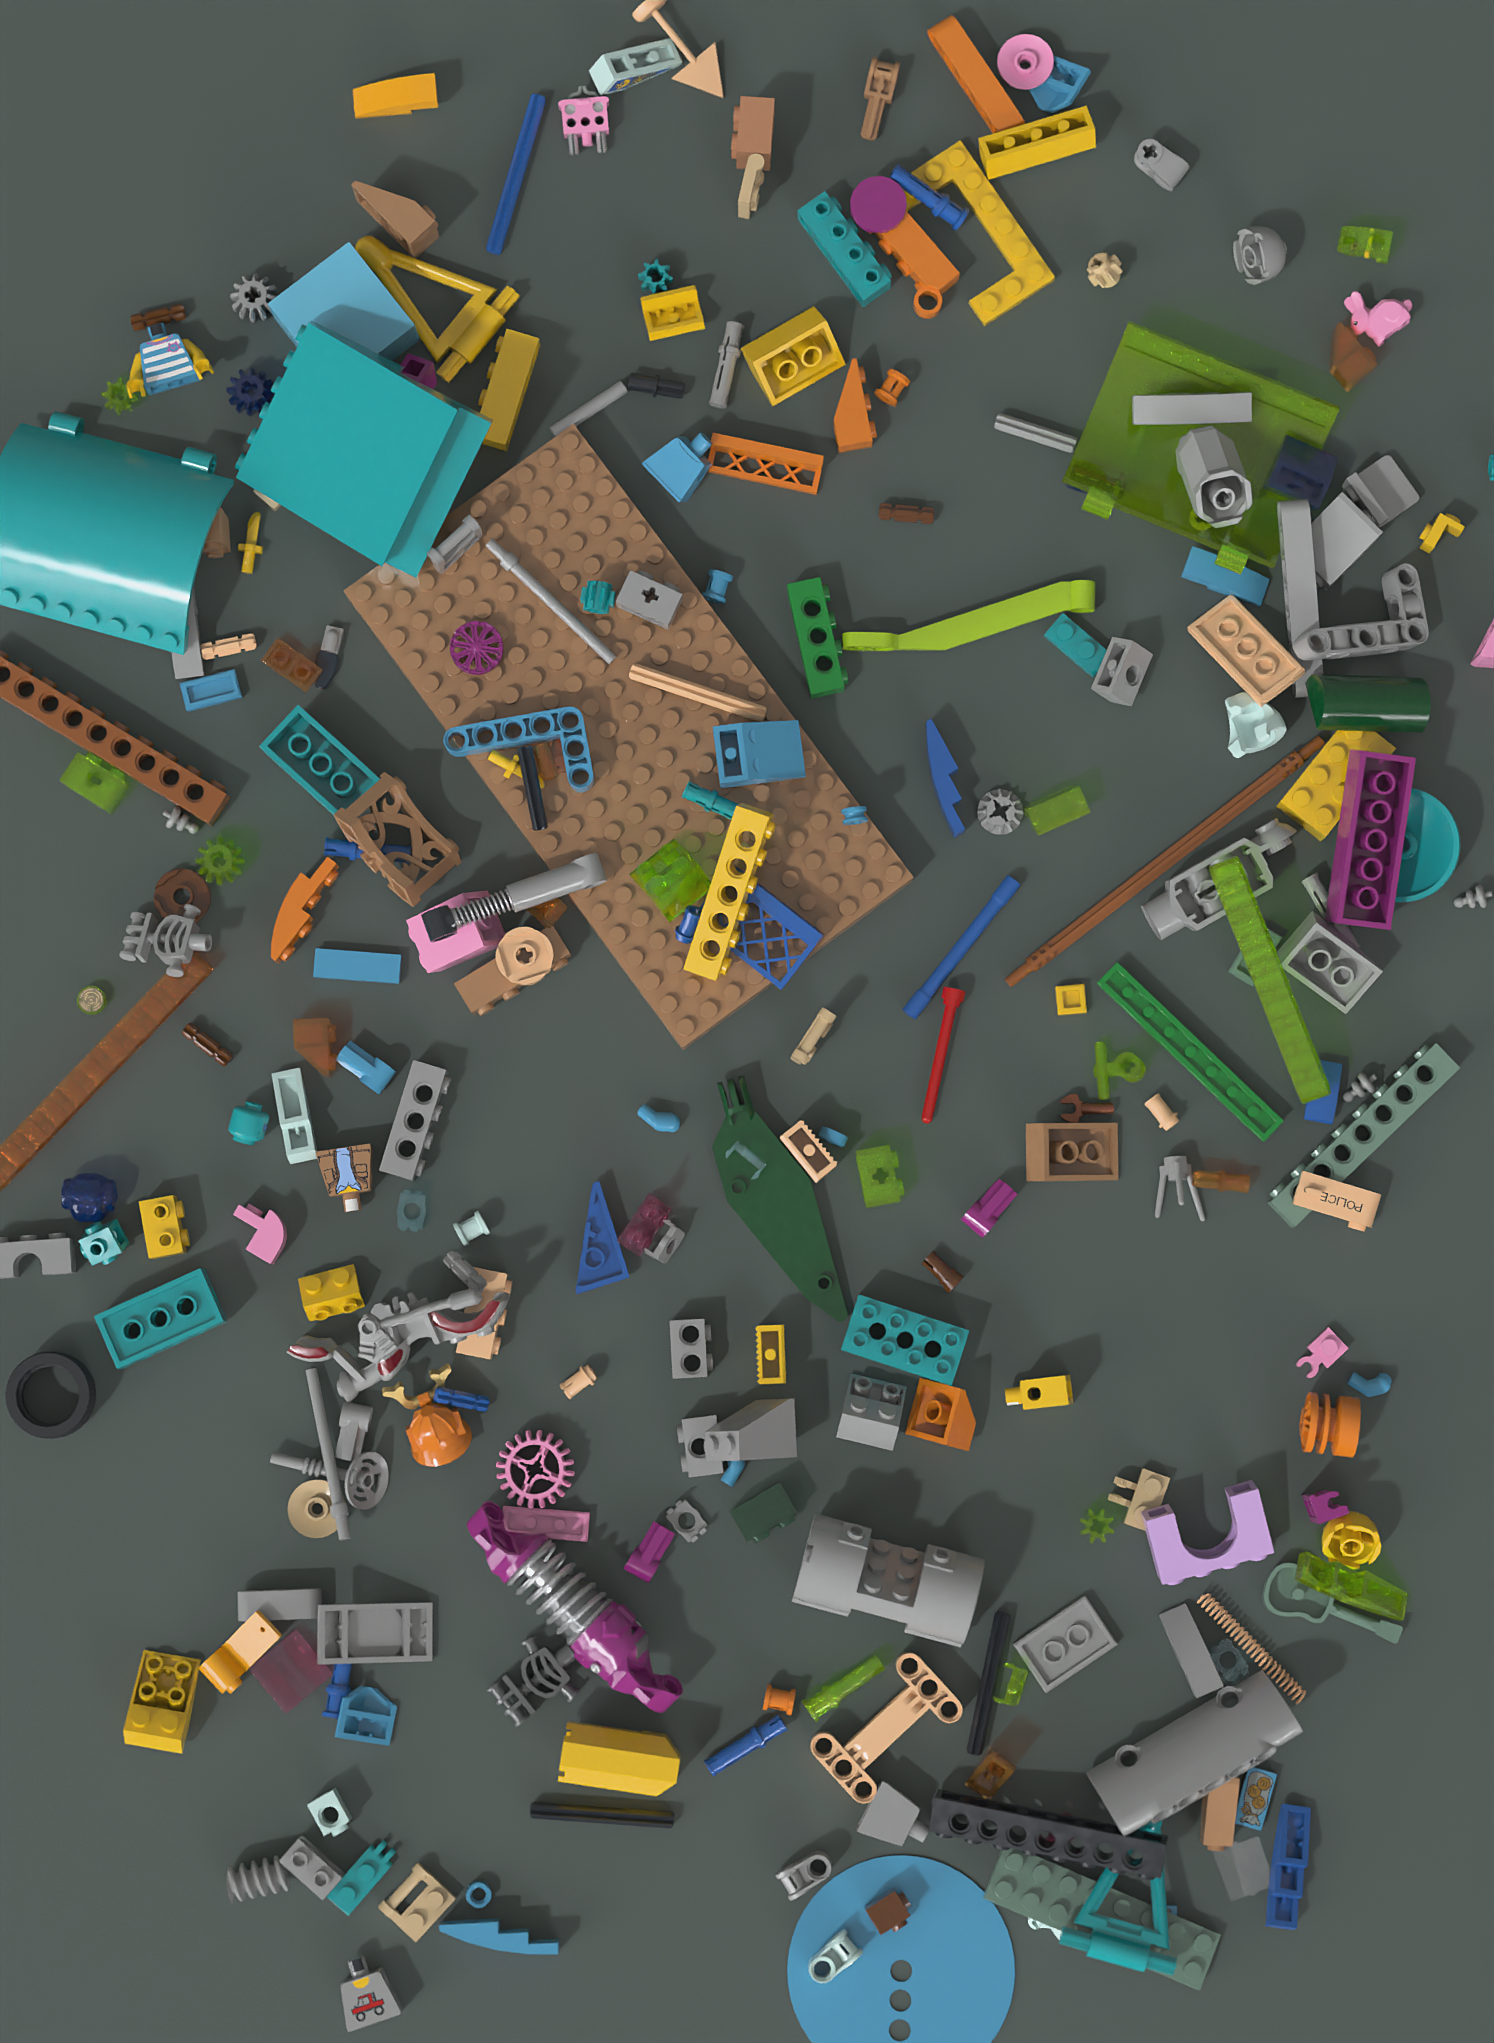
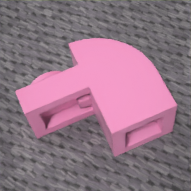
(269, 1237)

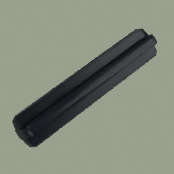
(532, 788)

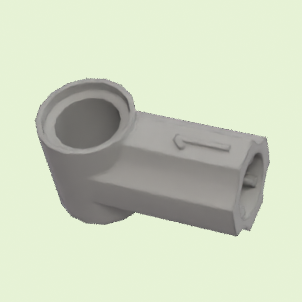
(354, 1424)

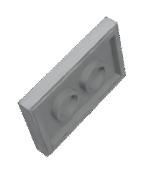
(1065, 1644)

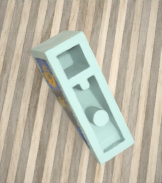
(633, 65)

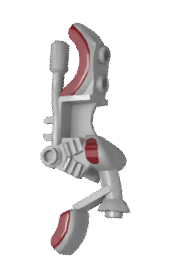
(388, 1335)

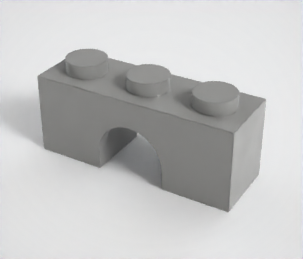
(55, 1253)

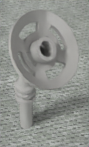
(352, 1479)

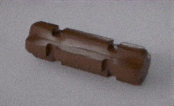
(159, 315)
(906, 513)
(207, 1044)

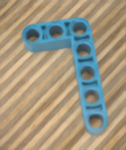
(530, 736)

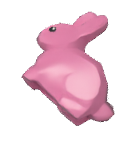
(1381, 319)

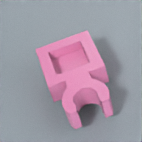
(1325, 1349)

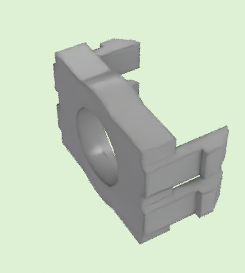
(661, 1252)
(688, 1534)

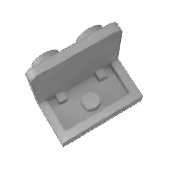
(1381, 491)

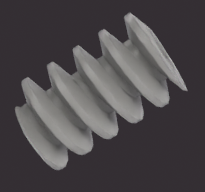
(256, 1879)

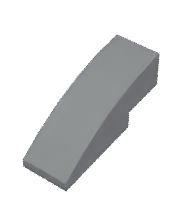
(1190, 1650)

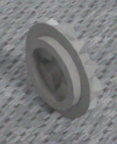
(996, 824)

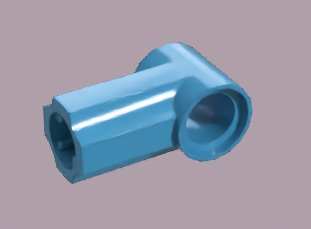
(369, 1069)

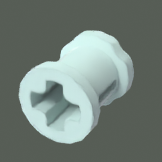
(471, 1228)

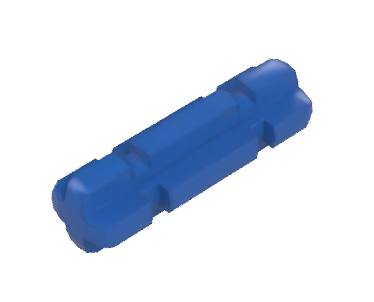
(461, 1399)

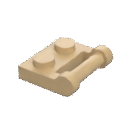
(750, 187)
(818, 1029)
(424, 1908)

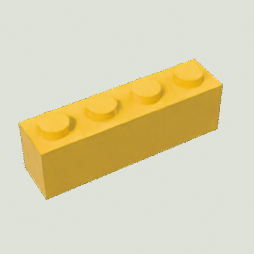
(1037, 142)
(507, 385)

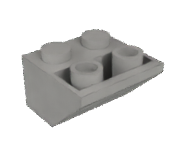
(871, 1412)

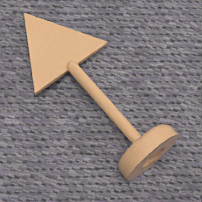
(702, 71)

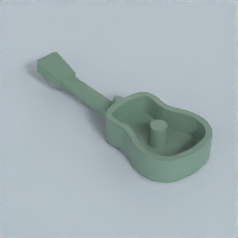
(1290, 1598)

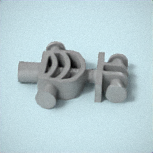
(174, 932)

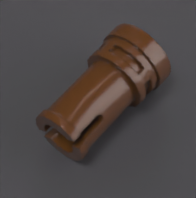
(948, 1277)

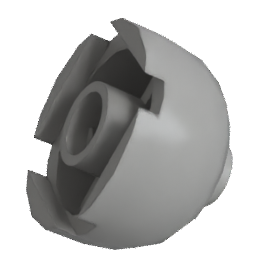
(1259, 253)

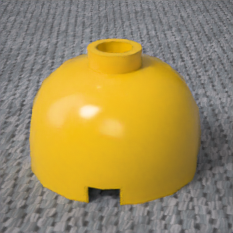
(1351, 1540)

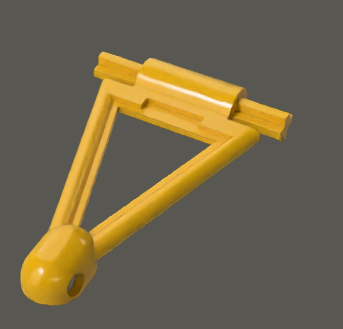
(469, 329)

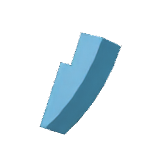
(1245, 587)

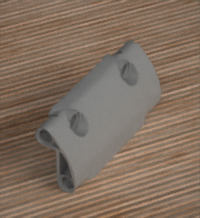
(1195, 1753)

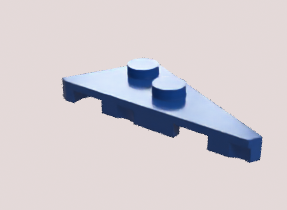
(601, 1253)

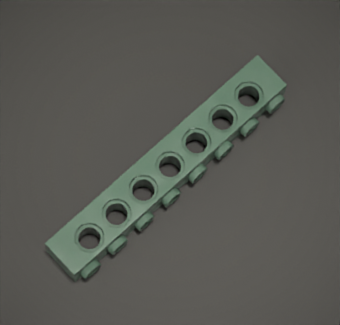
(1440, 1068)

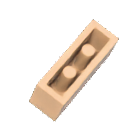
(490, 1344)

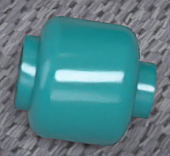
(248, 1123)

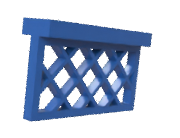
(789, 919)

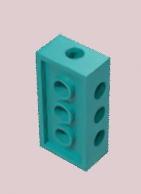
(143, 1309)
(921, 1328)

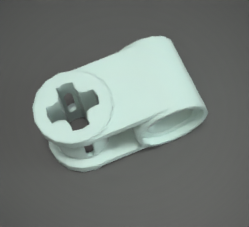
(835, 1956)

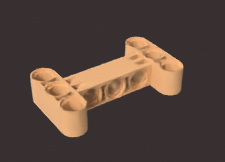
(885, 1727)

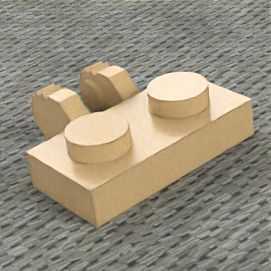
(1147, 1495)

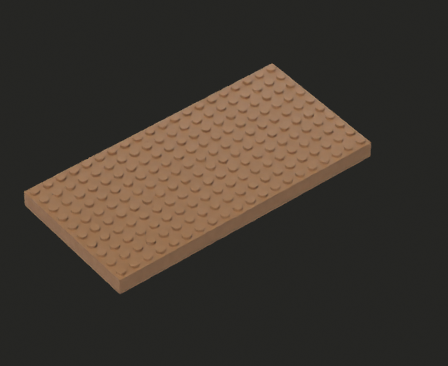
(644, 743)

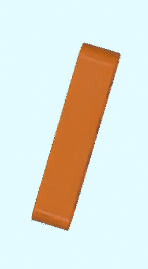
(974, 75)

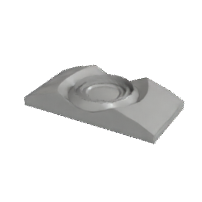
(374, 1632)

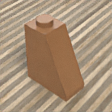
(1219, 1816)

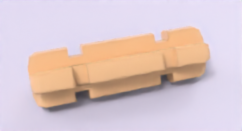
(228, 646)

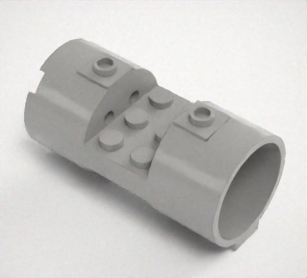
(925, 1590)

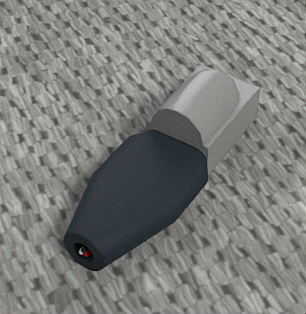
(328, 656)

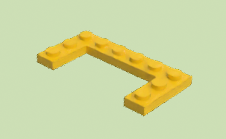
(1029, 268)

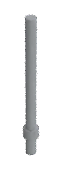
(510, 562)
(339, 1509)

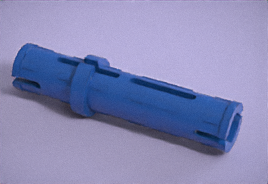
(344, 848)
(753, 1740)

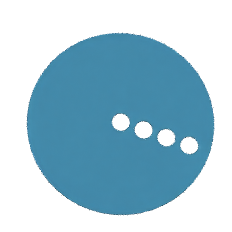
(951, 1941)

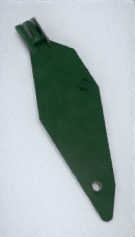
(778, 1203)

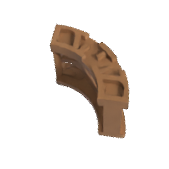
(357, 830)

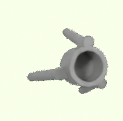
(1176, 1169)

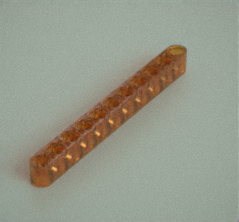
(98, 1067)

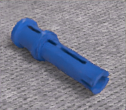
(938, 203)
(337, 1689)

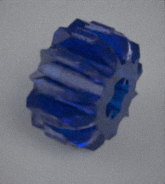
(240, 395)

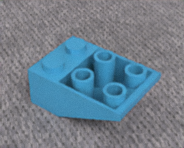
(758, 752)

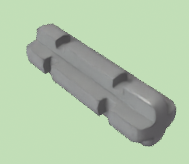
(464, 1271)

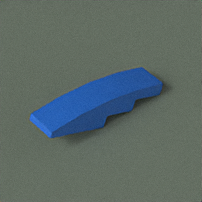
(941, 768)
(1288, 1866)

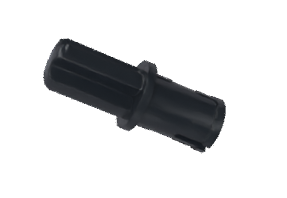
(656, 386)

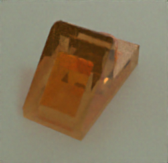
(547, 912)

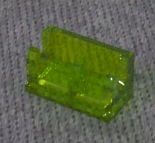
(1056, 809)

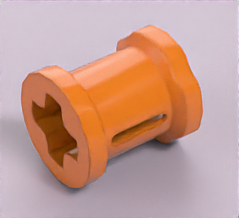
(884, 392)
(779, 1699)

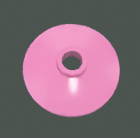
(1025, 49)

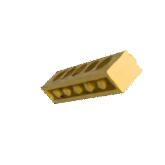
(700, 958)

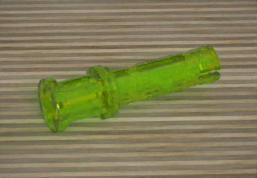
(832, 1695)

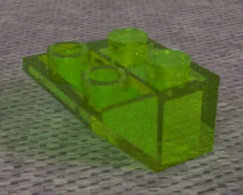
(671, 880)

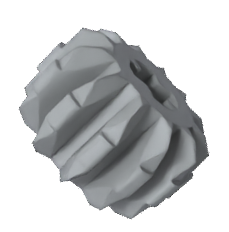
(246, 292)

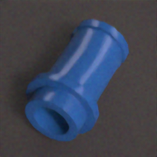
(687, 928)

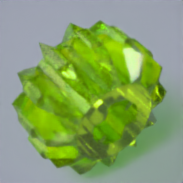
(210, 865)

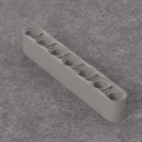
(1299, 581)

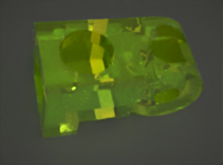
(1365, 243)

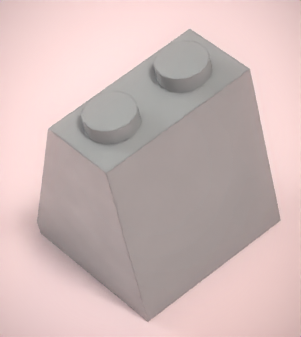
(1340, 539)
(755, 1432)

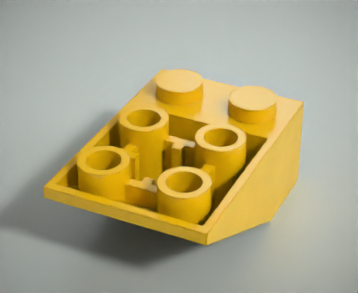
(162, 1701)

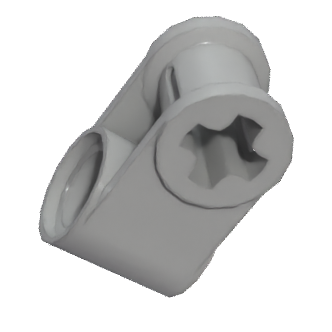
(1162, 166)
(803, 1875)

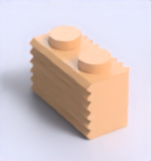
(808, 1151)

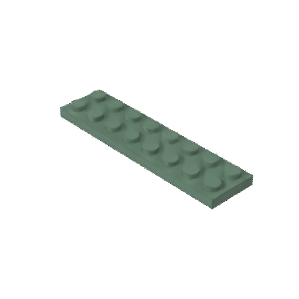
(1057, 1895)

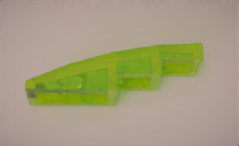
(1351, 1587)

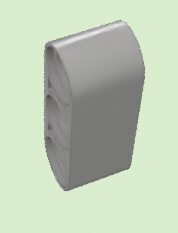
(280, 1603)

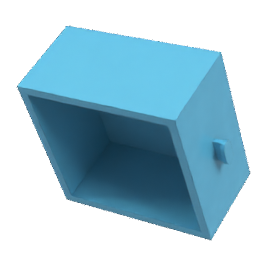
(349, 301)

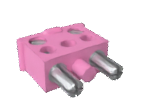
(583, 110)

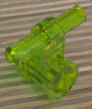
(1103, 1070)

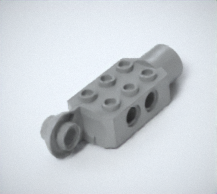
(1191, 895)

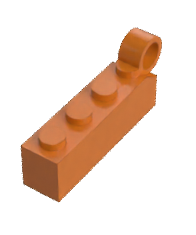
(921, 260)

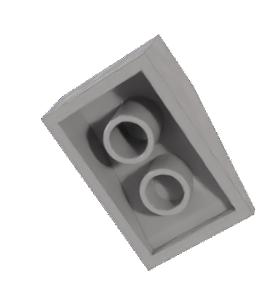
(1328, 962)

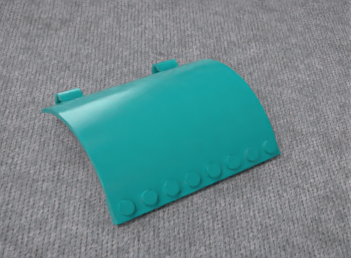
(104, 531)

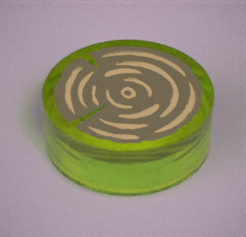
(91, 1000)

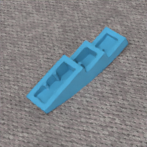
(488, 1934)

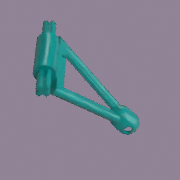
(1119, 1940)

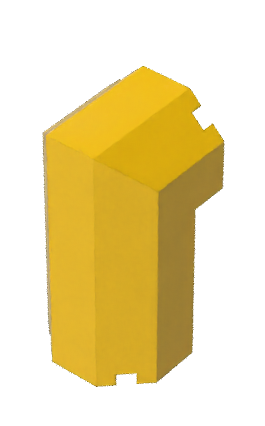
(618, 1759)

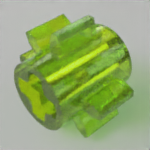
(114, 402)
(1104, 1528)

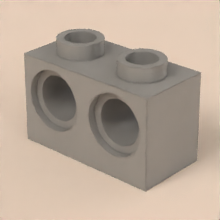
(681, 1349)
(312, 1867)

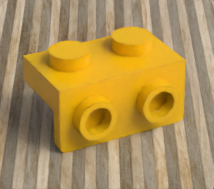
(672, 312)
(331, 1293)

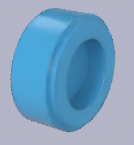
(832, 1137)

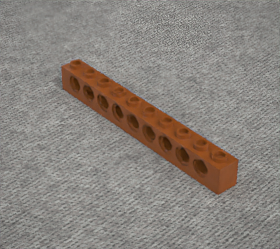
(206, 808)

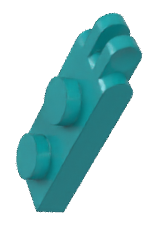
(1076, 644)
(361, 1878)

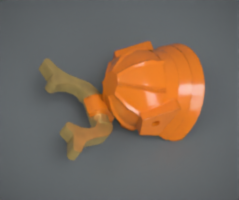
(436, 1431)

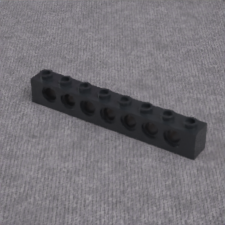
(1063, 1827)

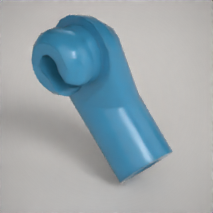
(659, 1120)
(1370, 1387)
(733, 1472)

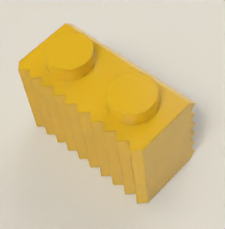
(771, 1354)

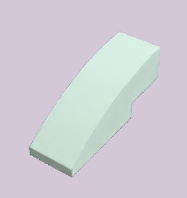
(294, 1115)

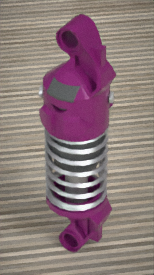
(598, 1629)

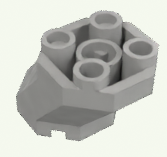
(1213, 476)

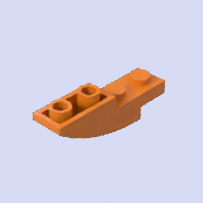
(292, 919)

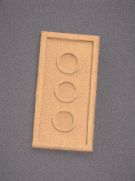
(1246, 650)

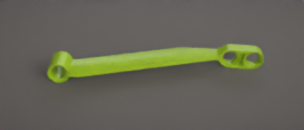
(1071, 596)

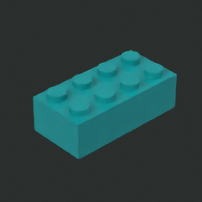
(318, 761)

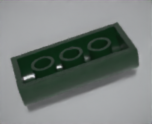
(1369, 703)

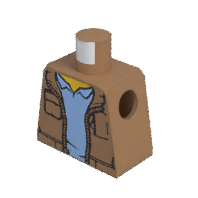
(347, 1173)

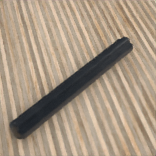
(988, 1683)
(602, 1815)

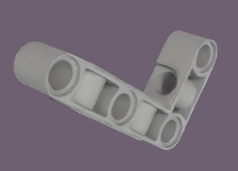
(1380, 637)

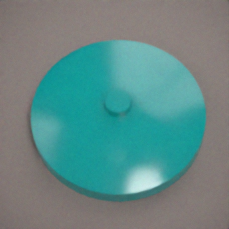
(1429, 848)

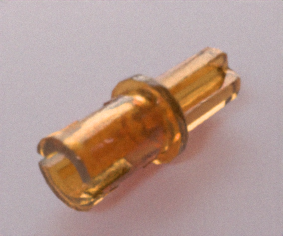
(1221, 1181)

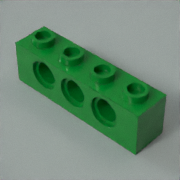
(819, 682)

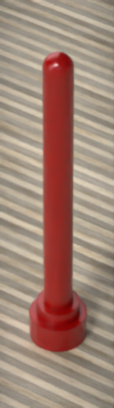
(952, 1000)

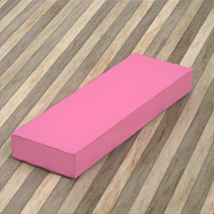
(554, 1523)

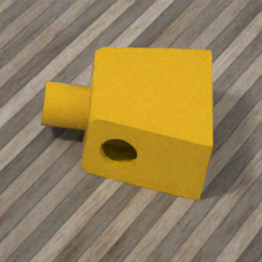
(1054, 1392)

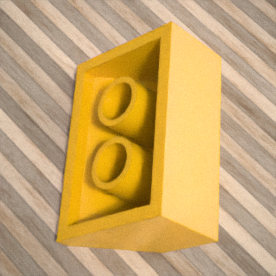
(793, 355)

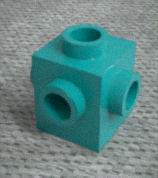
(103, 1242)

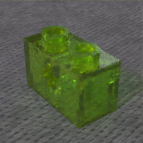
(78, 778)
(868, 1162)

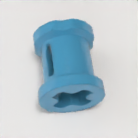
(717, 586)

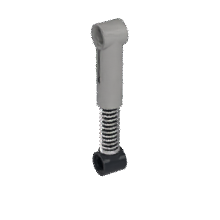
(578, 875)

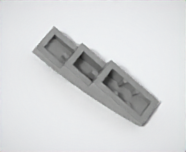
(1192, 408)
(191, 662)

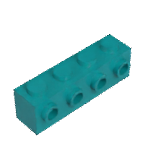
(844, 249)

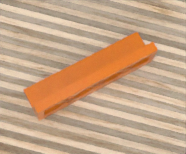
(767, 453)

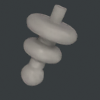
(182, 822)
(1471, 899)
(1358, 1088)

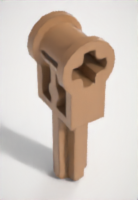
(878, 90)

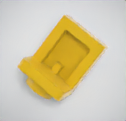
(1433, 532)

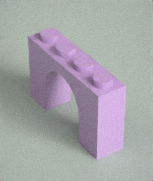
(1246, 1540)

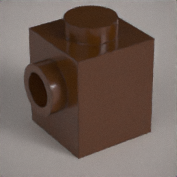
(889, 1911)

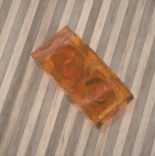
(291, 665)

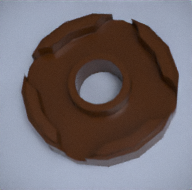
(173, 882)

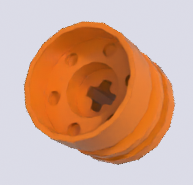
(1335, 1425)

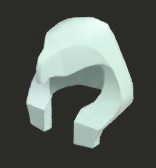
(1252, 726)

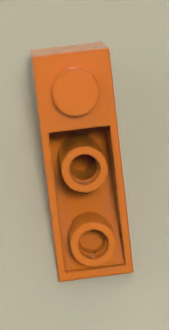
(851, 420)

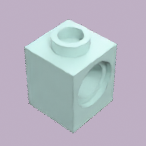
(333, 1799)

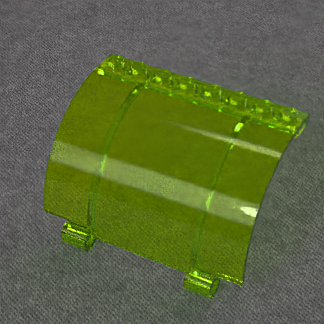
(1137, 463)

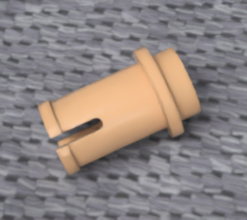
(1162, 1112)
(579, 1381)

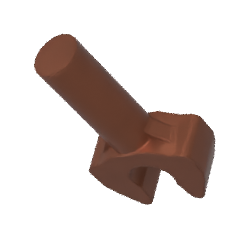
(1084, 1108)

